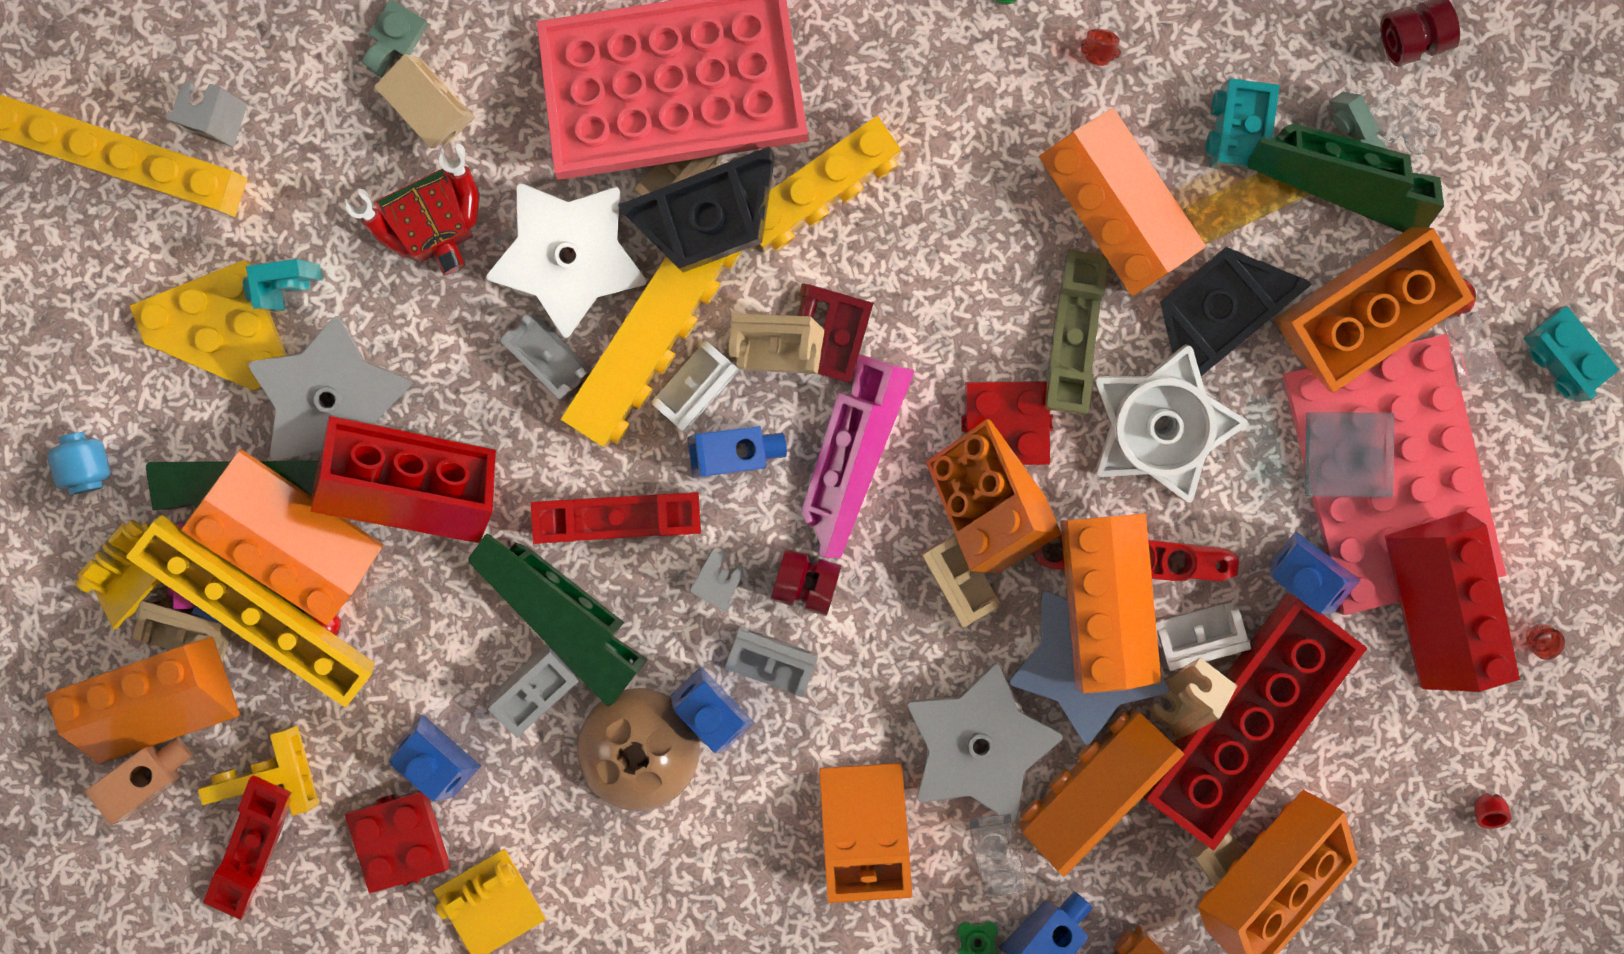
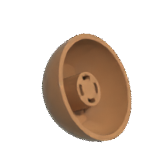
(643, 728)

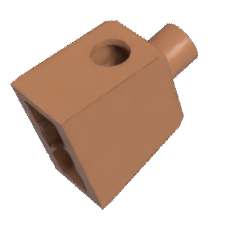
(127, 788)

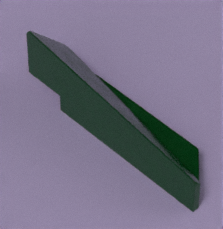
(1351, 175)
(187, 483)
(562, 615)

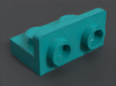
(1243, 116)
(267, 281)
(1570, 355)

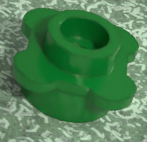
(985, 932)

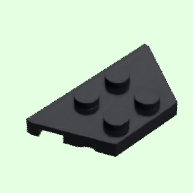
(707, 212)
(1226, 304)

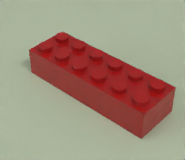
(1280, 689)

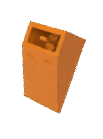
(991, 500)
(865, 833)

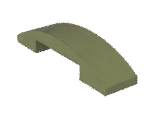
(1075, 333)

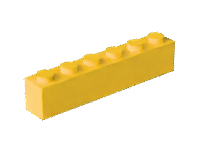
(120, 156)
(642, 349)
(252, 611)

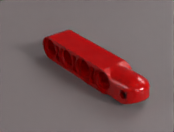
(1199, 561)

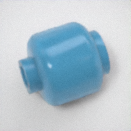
(78, 463)

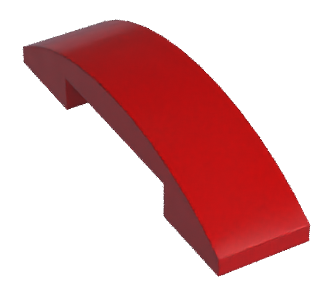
(615, 517)
(250, 847)

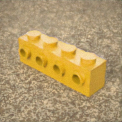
(826, 180)

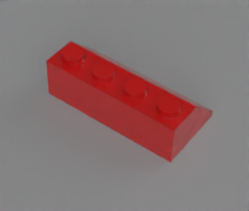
(404, 480)
(1453, 605)

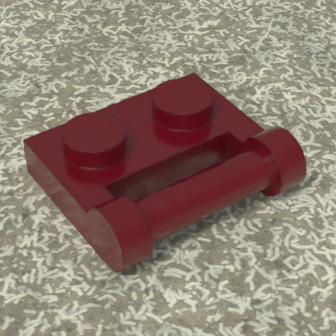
(843, 329)

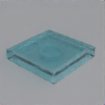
(1349, 454)

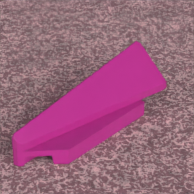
(853, 450)

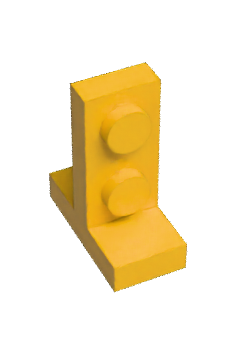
(290, 771)

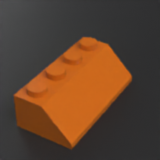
(1122, 201)
(1375, 307)
(271, 535)
(1110, 603)
(145, 702)
(1098, 789)
(1280, 878)

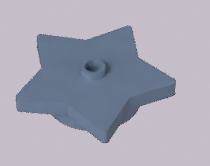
(1051, 674)

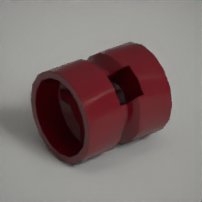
(1427, 29)
(791, 577)

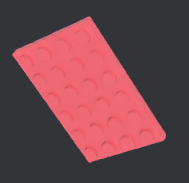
(669, 83)
(1433, 462)

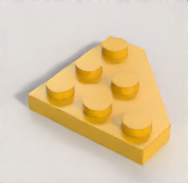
(211, 325)

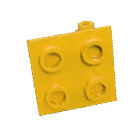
(114, 578)
(489, 904)

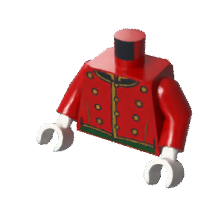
(426, 215)

